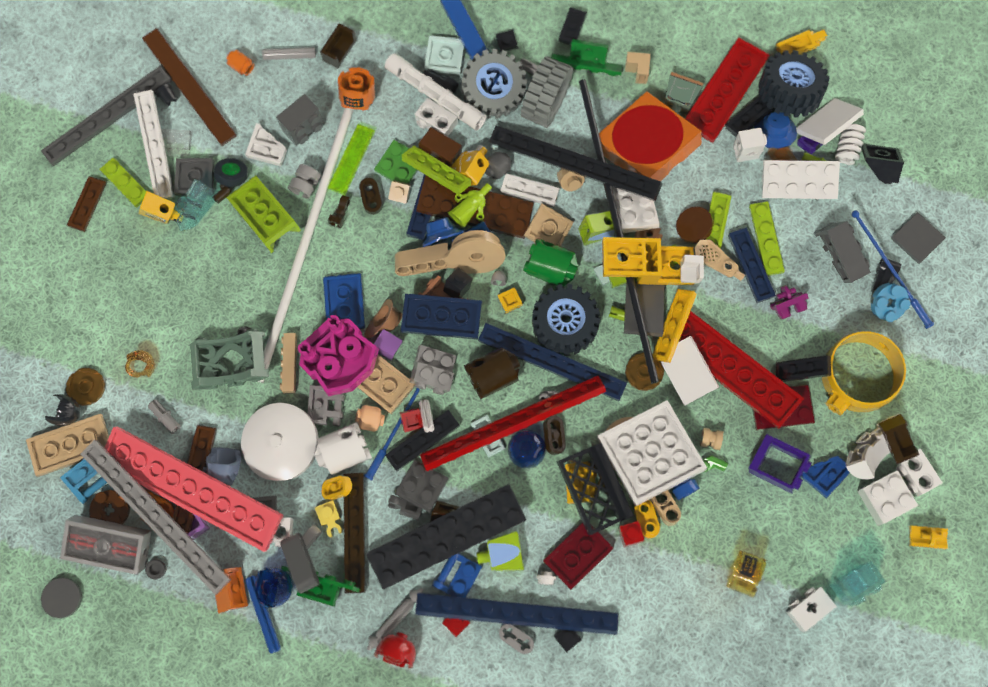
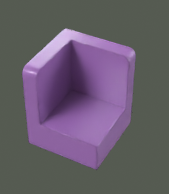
(387, 344)
(199, 527)

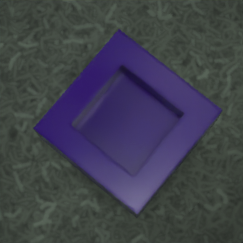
(808, 144)

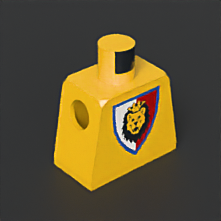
(151, 208)

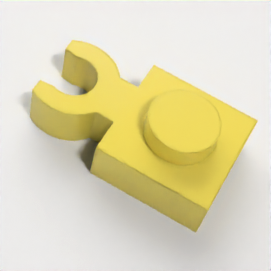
(328, 515)

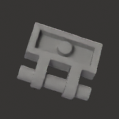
(319, 405)

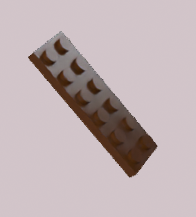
(501, 212)

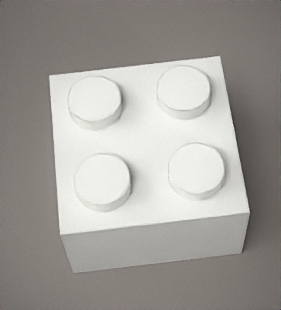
(887, 498)

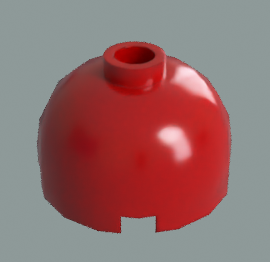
(396, 650)

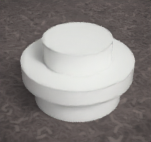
(545, 578)

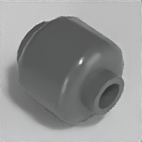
(498, 165)

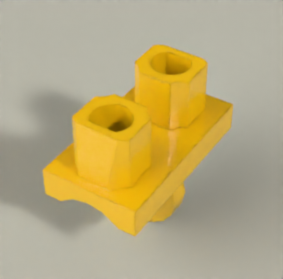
(928, 537)

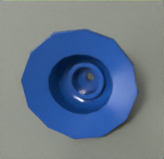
(778, 129)
(439, 230)

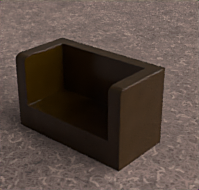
(338, 45)
(898, 439)

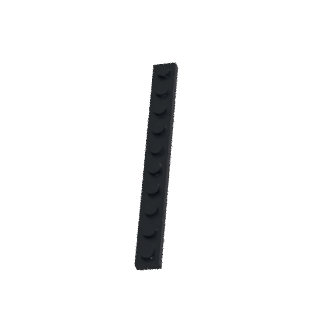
(576, 163)

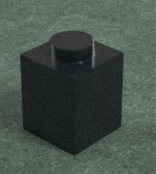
(457, 284)

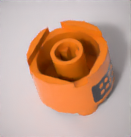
(356, 88)

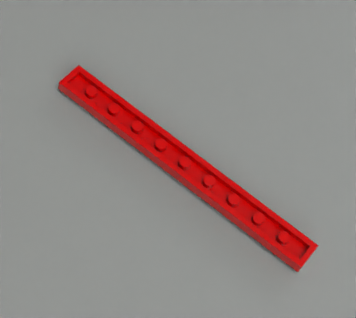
(512, 423)

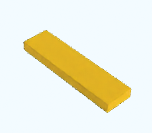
(674, 325)

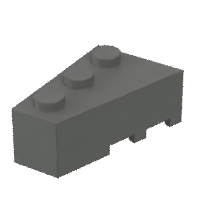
(844, 250)

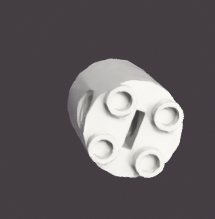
(342, 449)

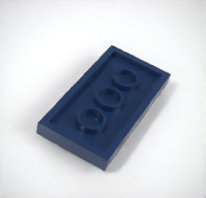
(441, 316)

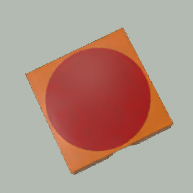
(649, 138)

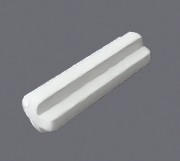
(426, 415)

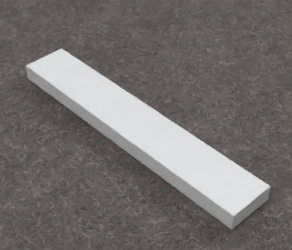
(154, 144)

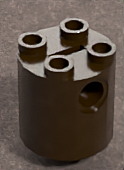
(493, 372)

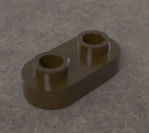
(370, 197)
(554, 435)

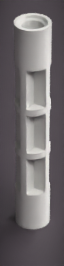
(444, 98)

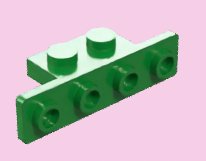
(589, 57)
(328, 589)

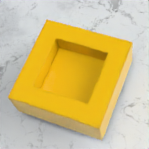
(510, 300)

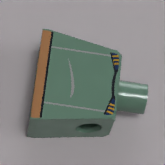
(682, 93)

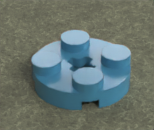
(899, 304)

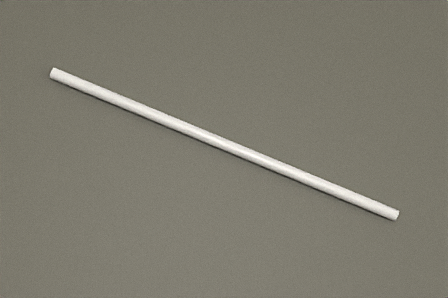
(306, 238)

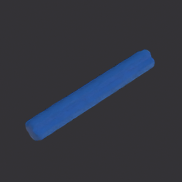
(263, 617)

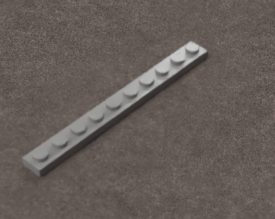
(156, 517)

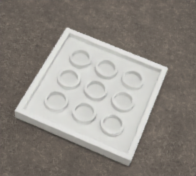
(651, 453)

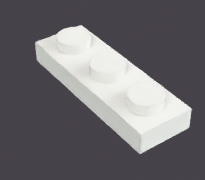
(529, 190)

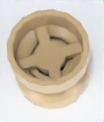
(712, 439)

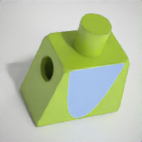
(599, 226)
(503, 553)

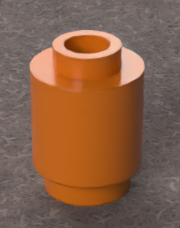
(240, 62)

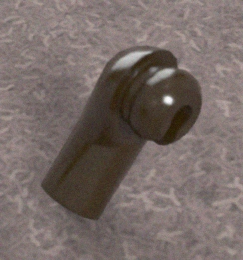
(222, 194)

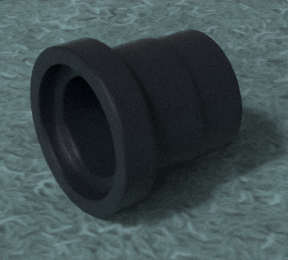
(166, 94)

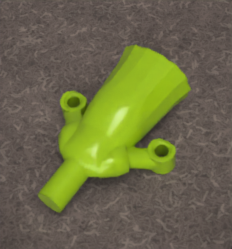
(473, 201)

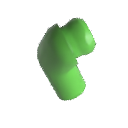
(712, 461)

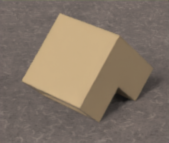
(639, 64)

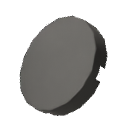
(61, 598)

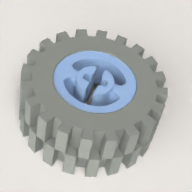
(546, 91)
(510, 95)

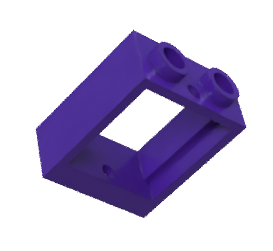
(761, 454)

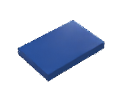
(345, 298)

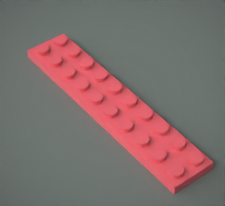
(194, 490)

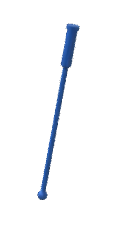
(914, 302)
(382, 452)

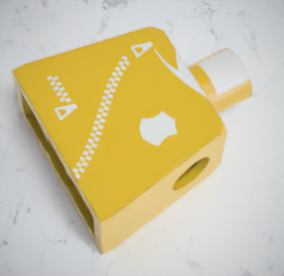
(472, 164)

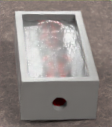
(105, 544)

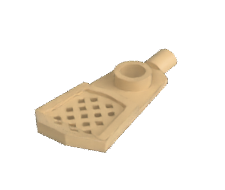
(719, 261)

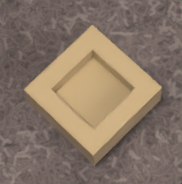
(399, 191)

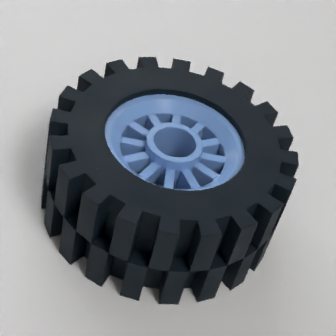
(793, 83)
(566, 341)

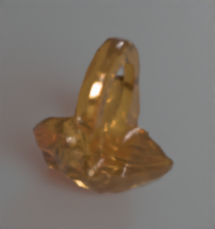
(143, 356)

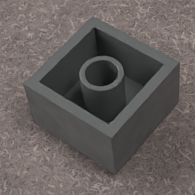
(300, 120)

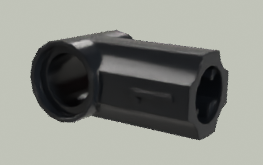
(446, 82)
(884, 274)

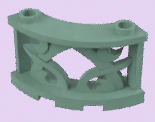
(255, 365)

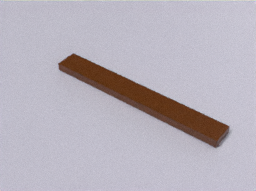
(189, 87)

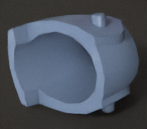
(223, 464)

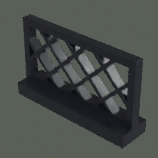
(610, 486)

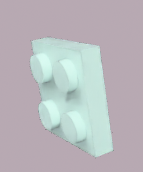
(444, 55)

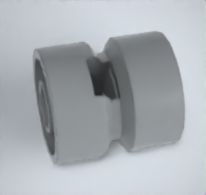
(304, 181)

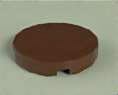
(694, 224)

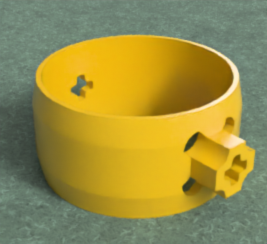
(840, 401)

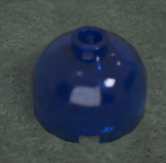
(526, 449)
(273, 587)

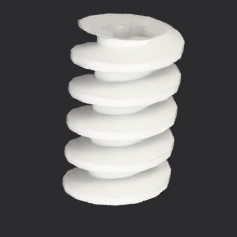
(850, 144)

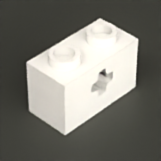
(749, 144)
(822, 606)

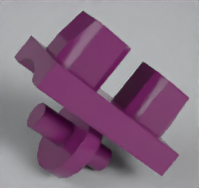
(797, 300)

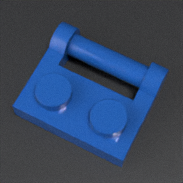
(463, 578)

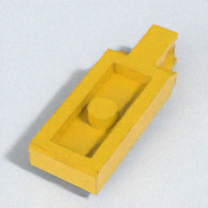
(802, 42)

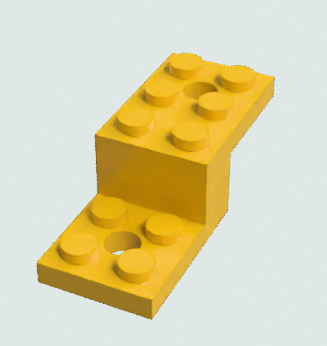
(645, 260)

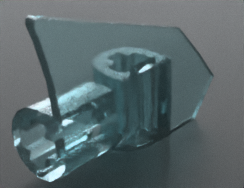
(194, 205)

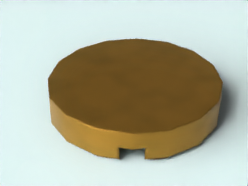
(638, 374)
(90, 383)

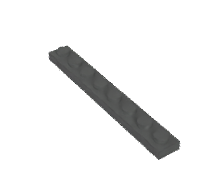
(103, 117)

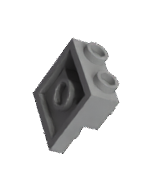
(433, 370)

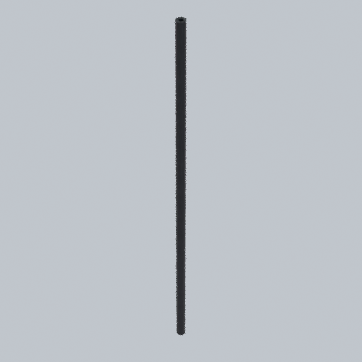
(619, 234)

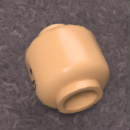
(369, 418)

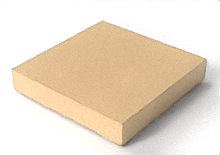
(548, 226)

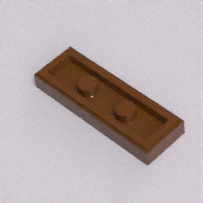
(86, 204)

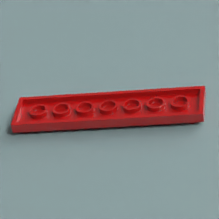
(742, 373)

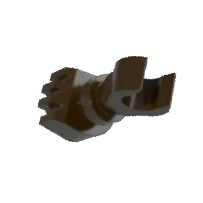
(339, 212)

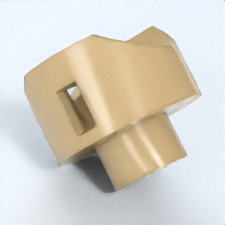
(570, 181)

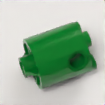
(551, 263)

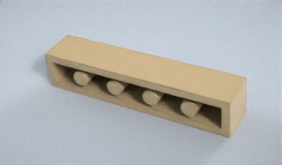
(288, 363)

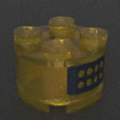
(746, 573)

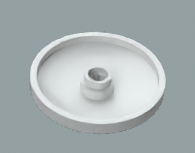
(279, 442)

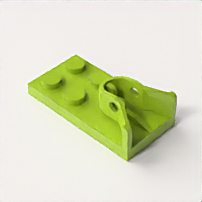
(262, 212)

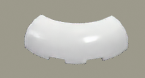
(867, 454)

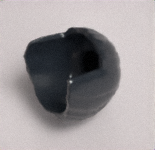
(67, 411)

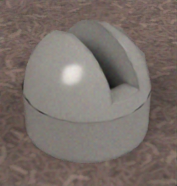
(498, 275)

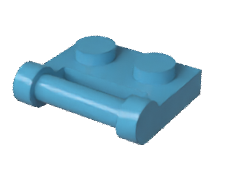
(78, 476)

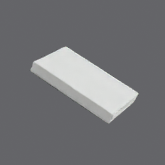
(829, 121)
(689, 372)

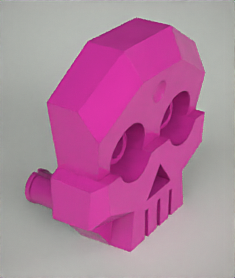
(348, 367)

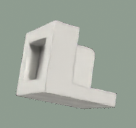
(692, 269)

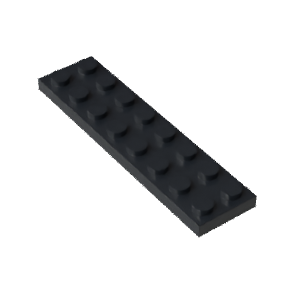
(446, 536)

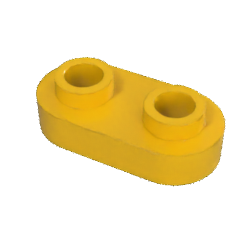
(336, 487)
(647, 518)

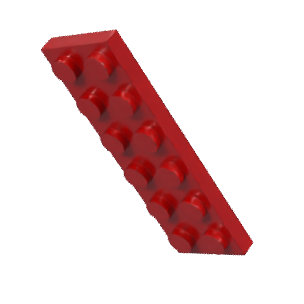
(726, 89)

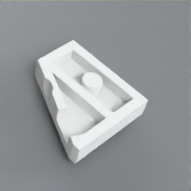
(265, 147)

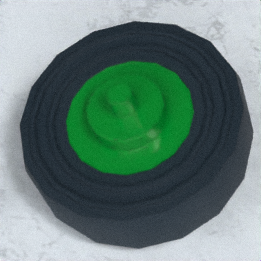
(230, 172)

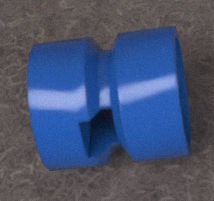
(685, 488)

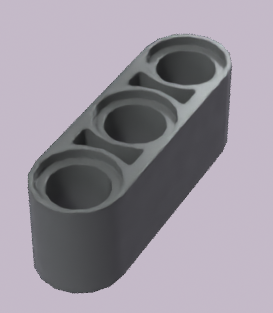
(299, 562)

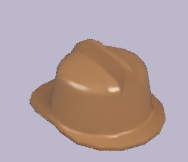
(386, 318)

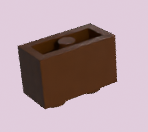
(440, 147)

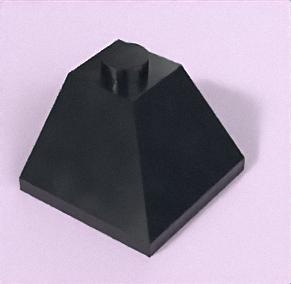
(884, 162)

